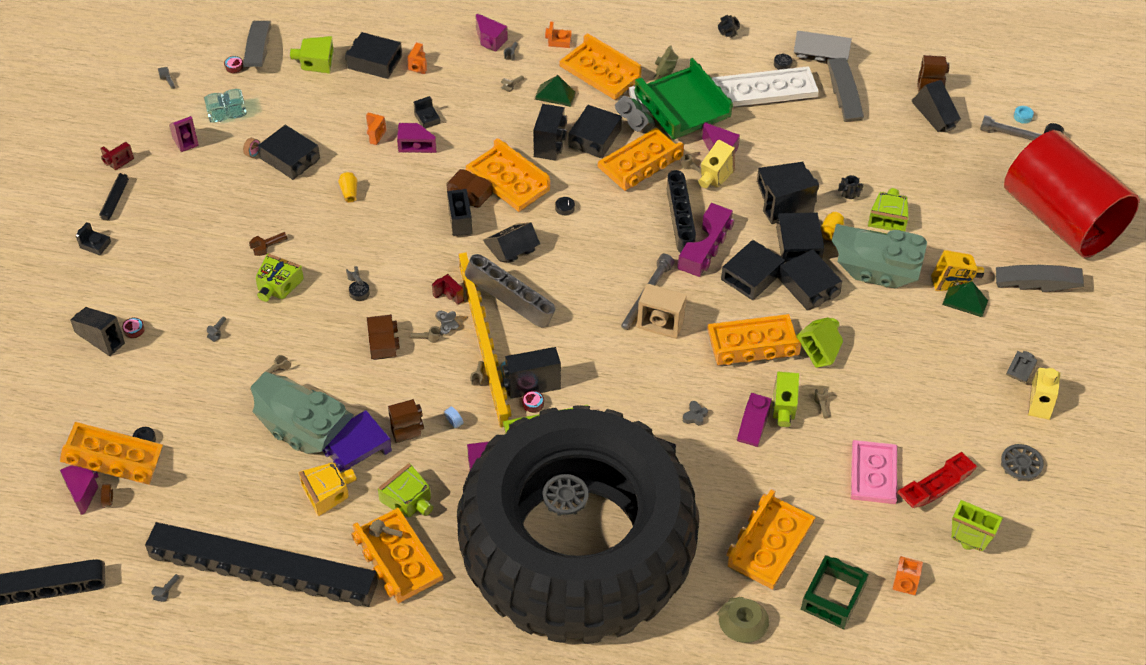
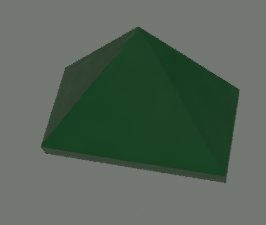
(556, 91)
(966, 298)

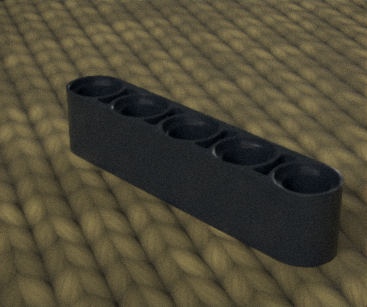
(680, 209)
(52, 581)

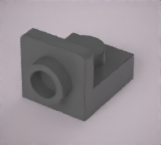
(1022, 366)

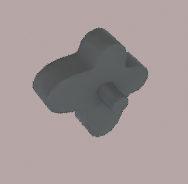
(447, 321)
(695, 414)

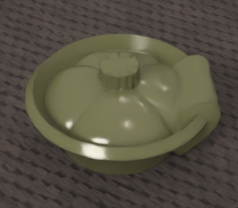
(666, 63)
(743, 620)

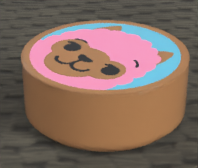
(251, 147)

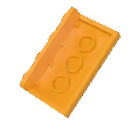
(602, 67)
(641, 159)
(511, 175)
(753, 339)
(111, 453)
(769, 540)
(398, 560)

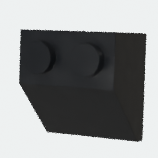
(513, 241)

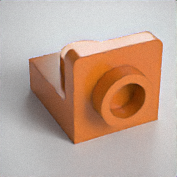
(557, 37)
(417, 59)
(376, 127)
(907, 575)

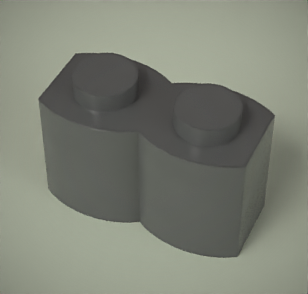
(636, 117)

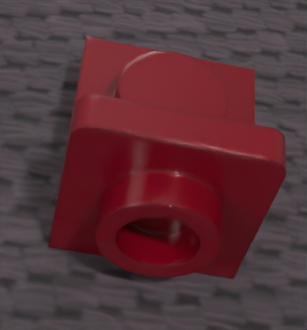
(118, 156)
(449, 287)

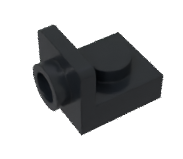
(426, 113)
(91, 240)

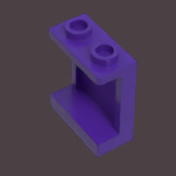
(357, 441)

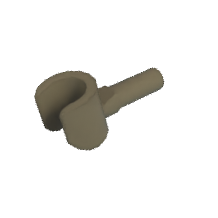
(509, 84)
(688, 163)
(432, 335)
(280, 362)
(478, 374)
(822, 399)
(378, 527)

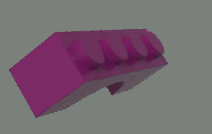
(697, 255)

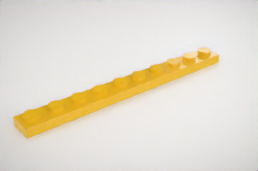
(486, 344)

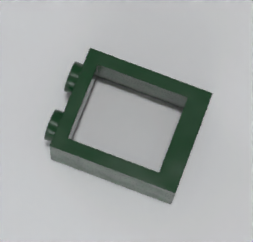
(826, 609)

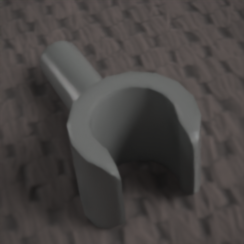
(510, 51)
(164, 73)
(354, 276)
(214, 333)
(161, 594)

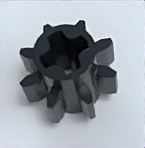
(728, 26)
(850, 187)

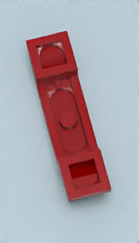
(938, 483)

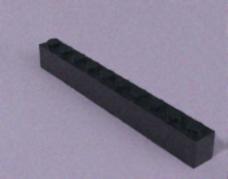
(262, 564)

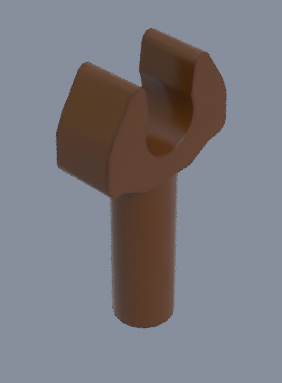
(265, 243)

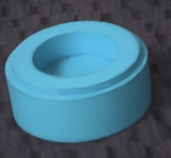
(1023, 114)

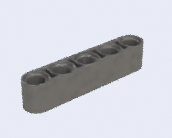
(509, 290)

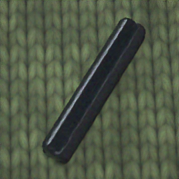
(114, 196)

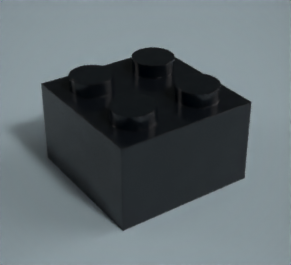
(549, 132)

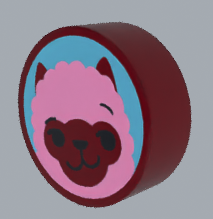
(233, 64)
(133, 327)
(533, 401)

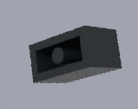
(459, 212)

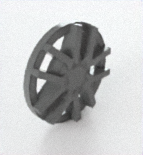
(1022, 462)
(565, 495)

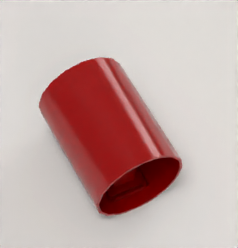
(1071, 193)

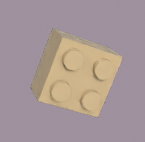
(661, 311)

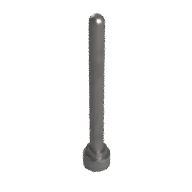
(989, 124)
(664, 264)

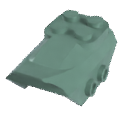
(880, 257)
(296, 414)

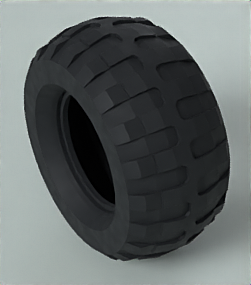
(572, 593)

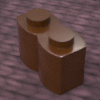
(932, 69)
(477, 187)
(381, 336)
(405, 420)

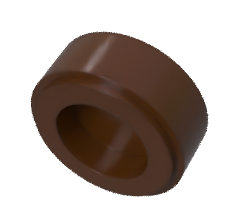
(107, 495)

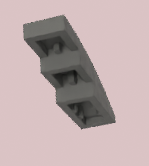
(257, 44)
(845, 89)
(1044, 276)

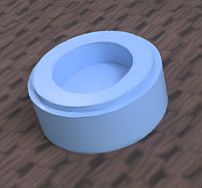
(453, 417)

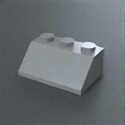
(821, 46)

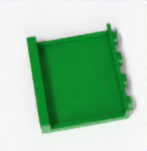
(684, 100)

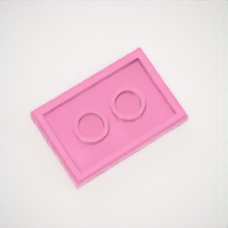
(874, 472)

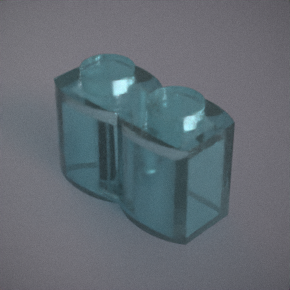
(225, 105)

